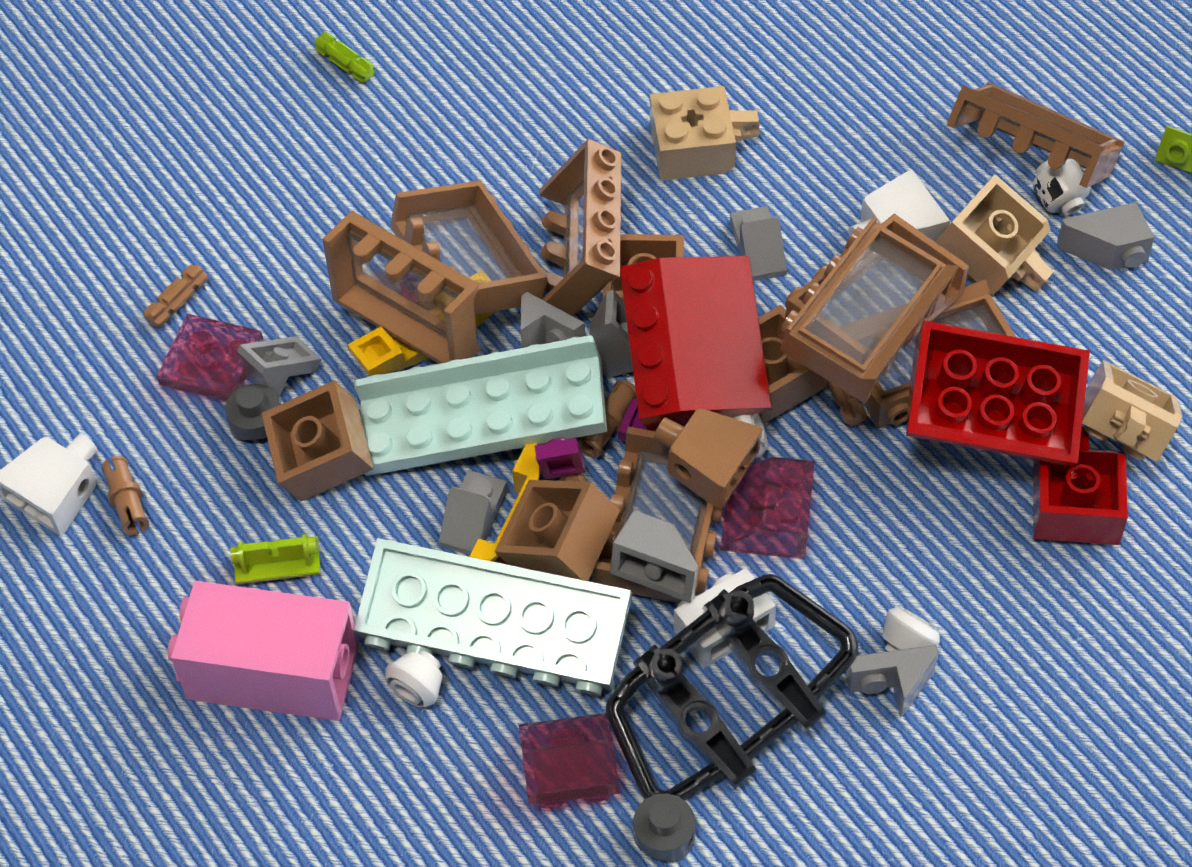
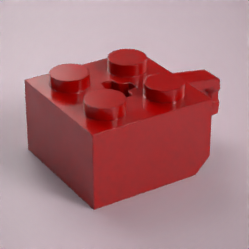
(1083, 500)

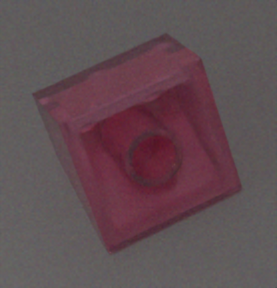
(770, 509)
(569, 760)

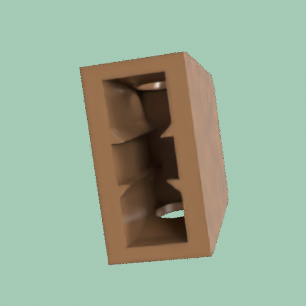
(710, 453)

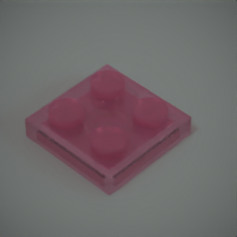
(206, 357)

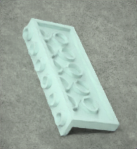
(483, 404)
(493, 616)

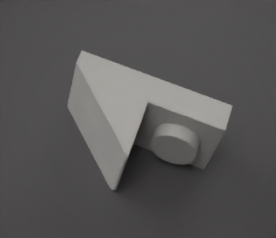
(761, 240)
(545, 323)
(276, 360)
(471, 511)
(902, 669)

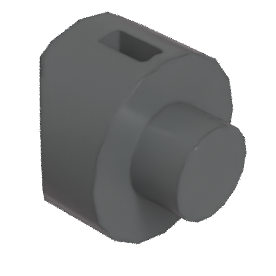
(245, 409)
(664, 827)

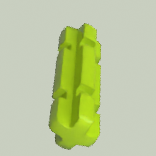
(344, 57)

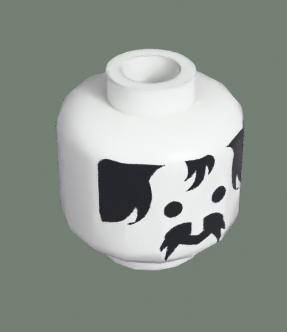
(1060, 187)

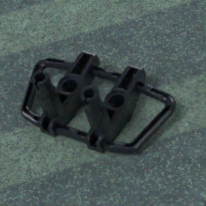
(733, 619)

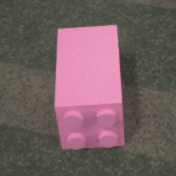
(265, 650)

